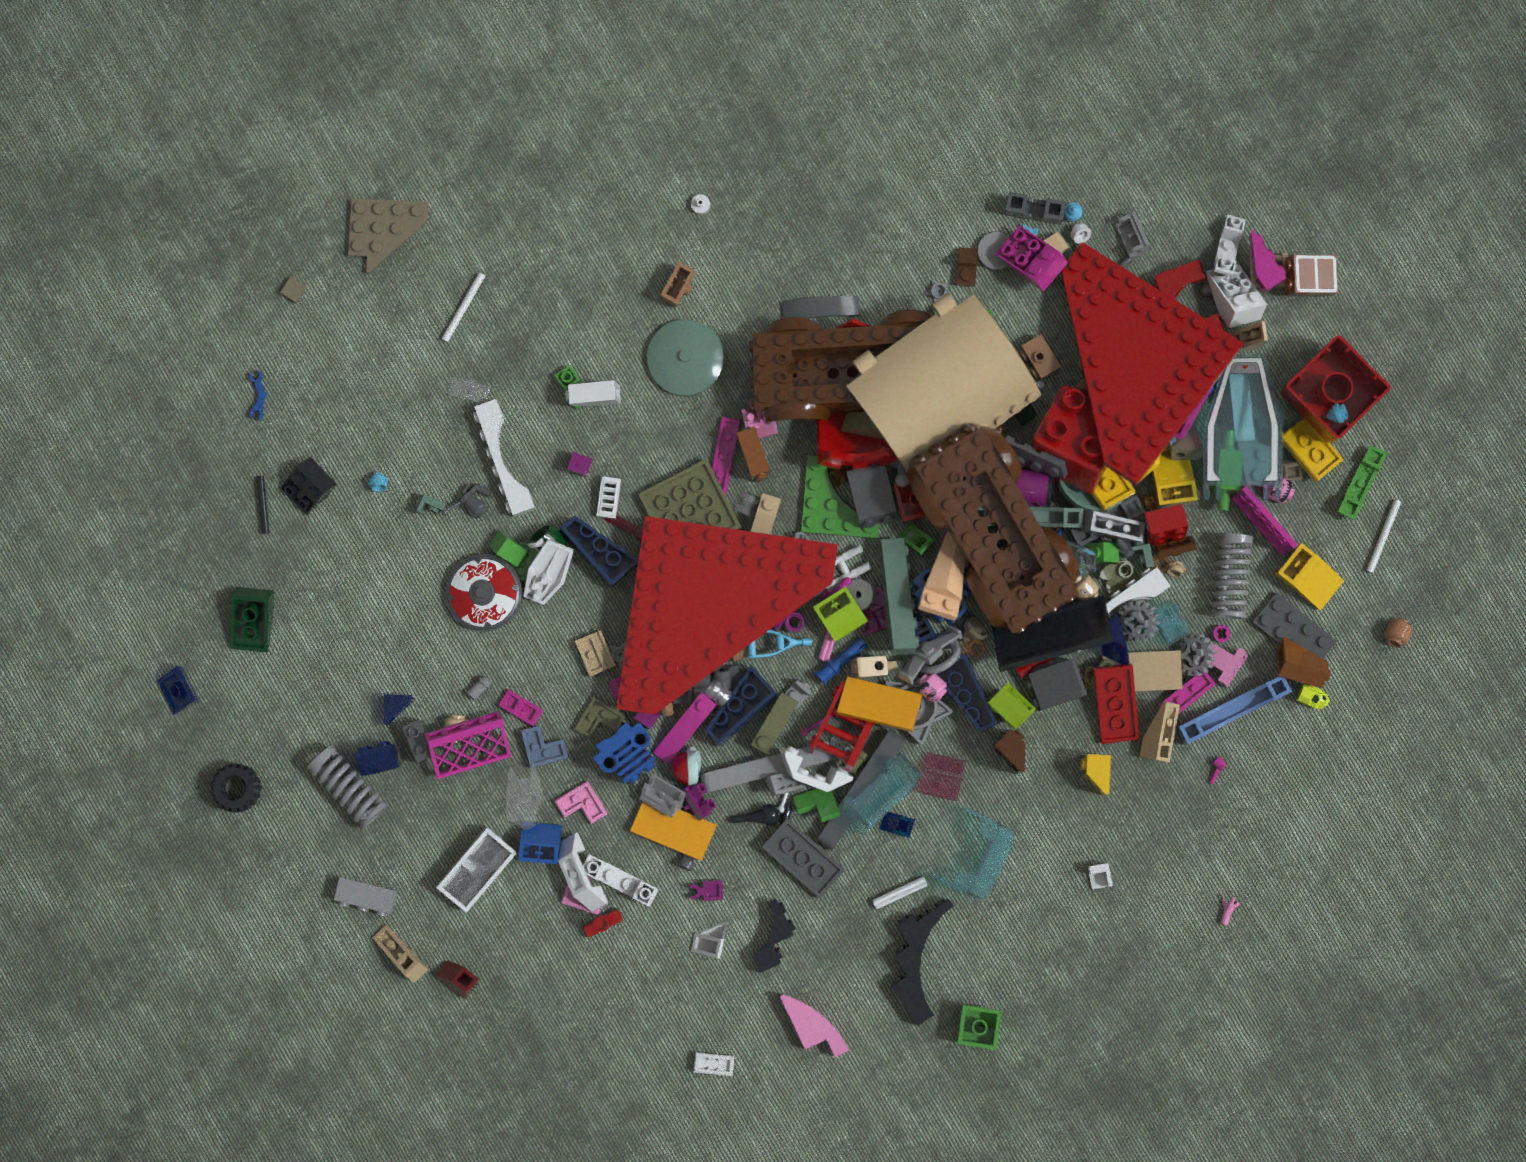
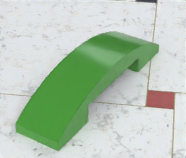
(1361, 482)

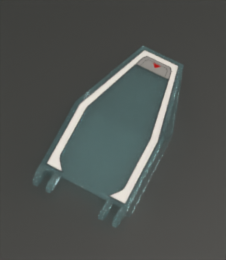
(1244, 429)

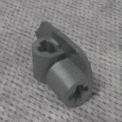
(726, 674)

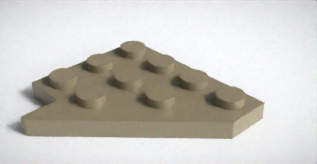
(383, 227)

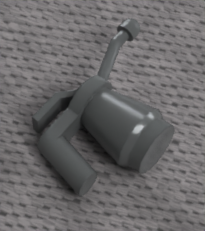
(474, 505)

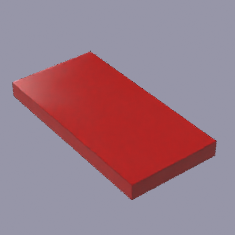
(1116, 703)

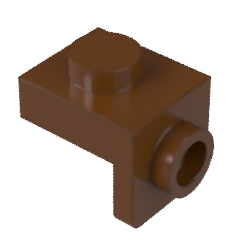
(839, 476)

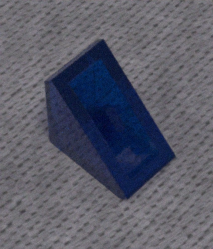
(395, 705)
(897, 824)

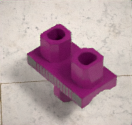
(696, 801)

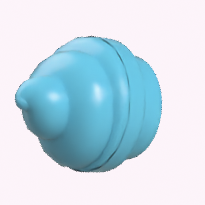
(1072, 212)
(1338, 413)
(378, 482)

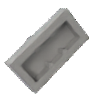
(783, 783)

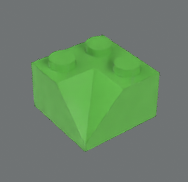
(979, 1027)

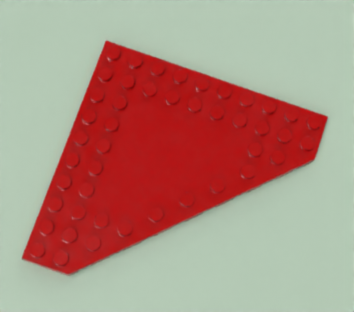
(1140, 358)
(707, 598)

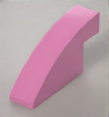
(813, 1026)

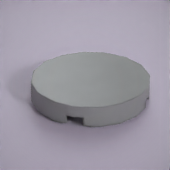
(988, 247)

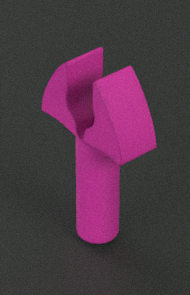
(826, 593)

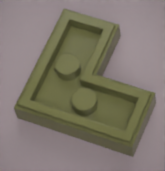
(597, 713)

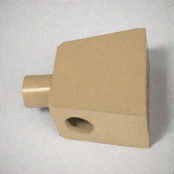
(865, 667)

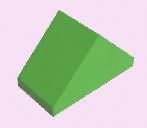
(916, 539)
(508, 548)

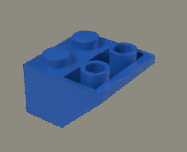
(540, 844)

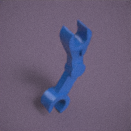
(262, 395)

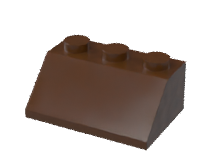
(1012, 750)

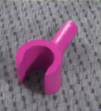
(1219, 763)

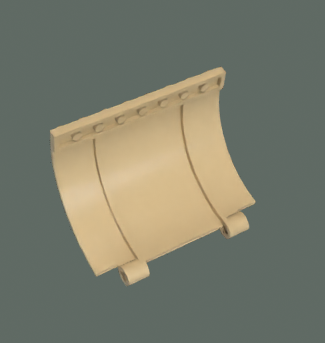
(941, 378)

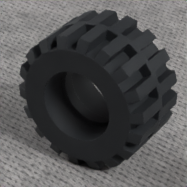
(219, 788)

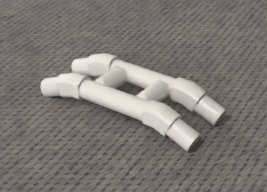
(840, 561)

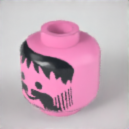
(1286, 493)
(932, 687)

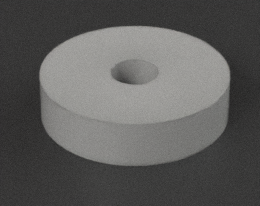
(867, 591)

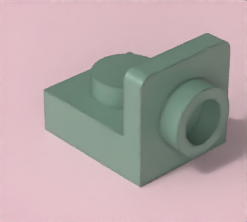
(434, 504)
(1146, 555)

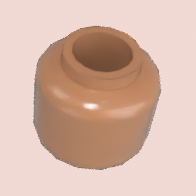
(1398, 632)

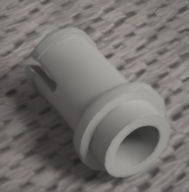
(479, 687)

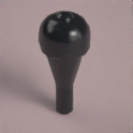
(768, 815)

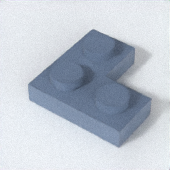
(542, 753)

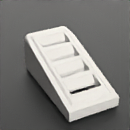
(613, 481)

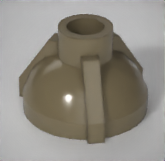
(973, 629)

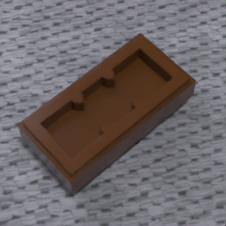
(1176, 548)

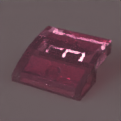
(942, 776)

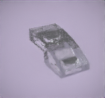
(1085, 557)

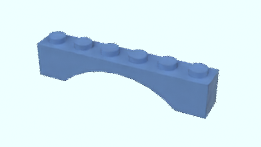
(1233, 709)

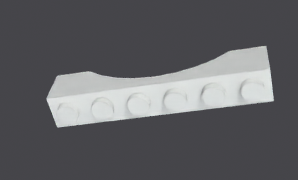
(491, 421)
(1147, 588)

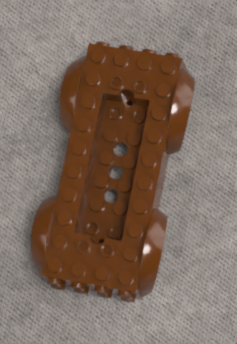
(795, 359)
(1035, 568)

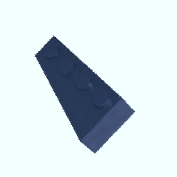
(600, 553)
(968, 693)
(744, 704)

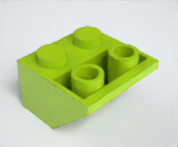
(840, 614)
(1011, 706)

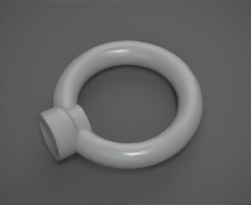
(946, 664)

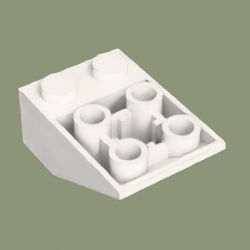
(1236, 297)

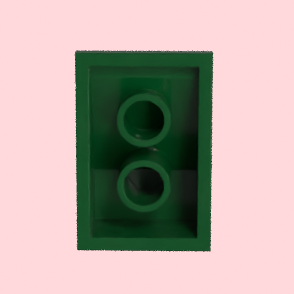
(251, 619)

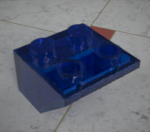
(377, 759)

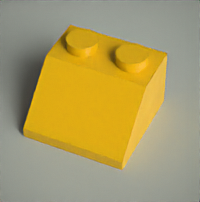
(1097, 771)

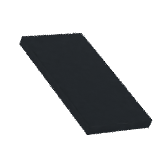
(1056, 634)

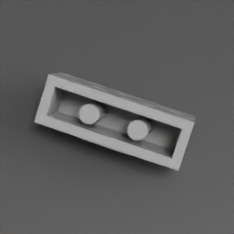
(1113, 526)
(365, 896)

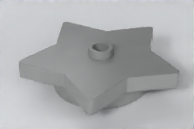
(928, 712)

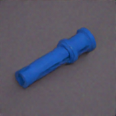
(833, 666)

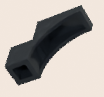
(782, 929)

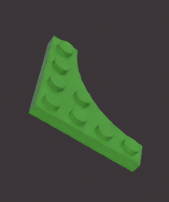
(825, 510)

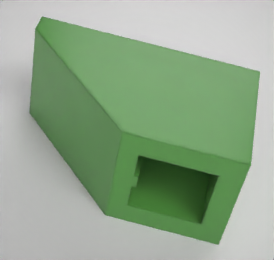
(1105, 552)

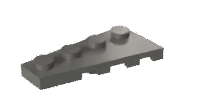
(1037, 461)

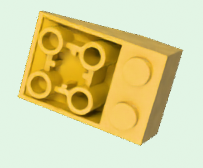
(1173, 482)
(1309, 576)

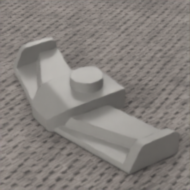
(928, 653)

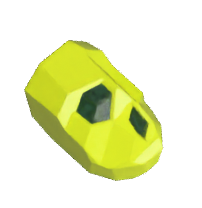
(1312, 697)

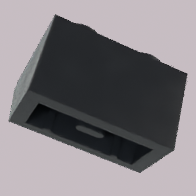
(308, 485)

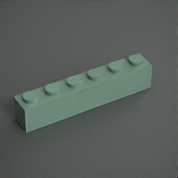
(897, 596)

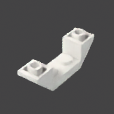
(1228, 245)
(835, 778)
(575, 875)
(620, 880)

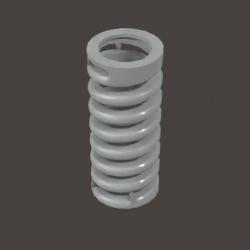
(1224, 580)
(352, 803)

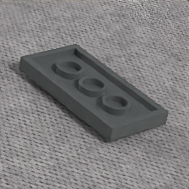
(1283, 619)
(803, 858)

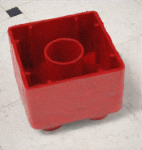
(1330, 378)
(1072, 437)

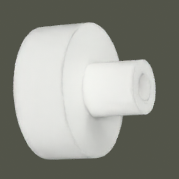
(700, 208)
(1080, 233)

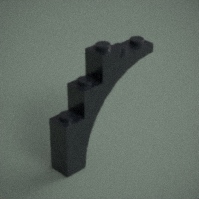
(915, 932)

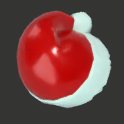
(686, 766)

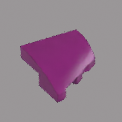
(876, 614)

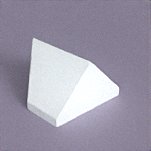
(710, 941)

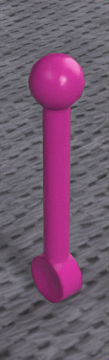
(804, 732)

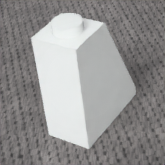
(593, 394)

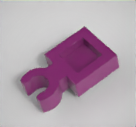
(711, 890)

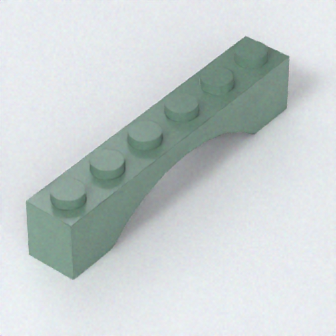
(1051, 516)

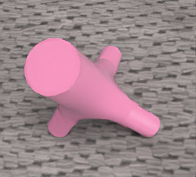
(1228, 909)

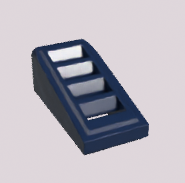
(932, 634)

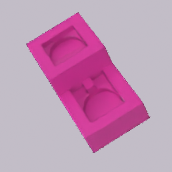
(521, 707)

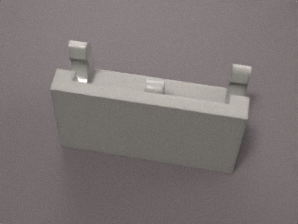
(1132, 235)
(662, 796)

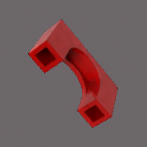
(1176, 279)

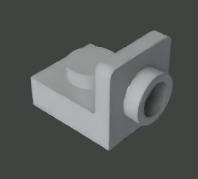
(799, 692)

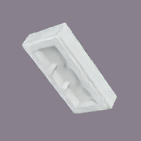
(714, 1064)

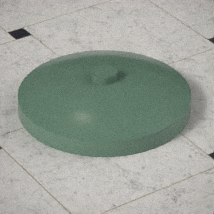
(685, 357)

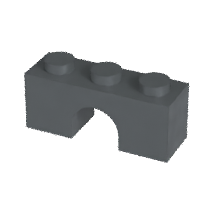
(1042, 210)

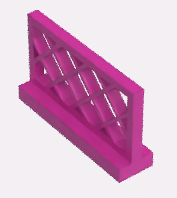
(1264, 521)
(467, 730)

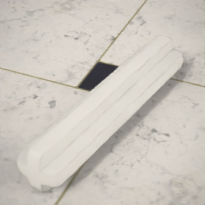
(899, 892)

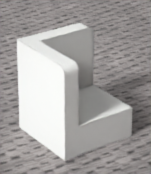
(1100, 876)

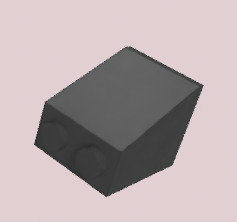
(871, 496)
(1056, 684)

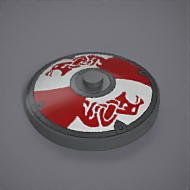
(484, 592)

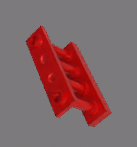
(857, 741)

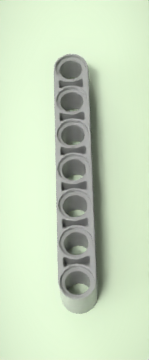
(759, 769)

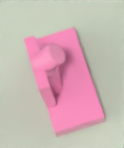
(751, 420)
(1228, 663)

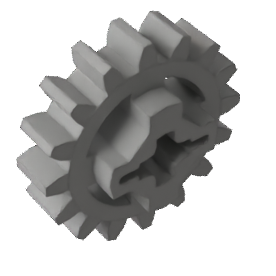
(1145, 618)
(1197, 657)

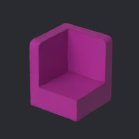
(579, 464)
(647, 719)

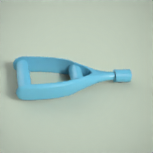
(780, 644)

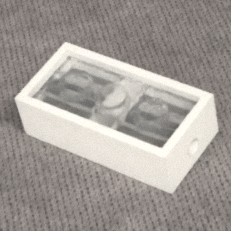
(476, 869)

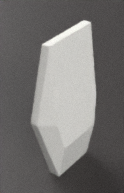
(547, 571)

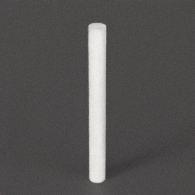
(463, 307)
(1383, 536)

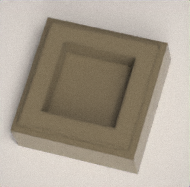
(293, 290)

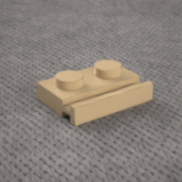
(595, 653)

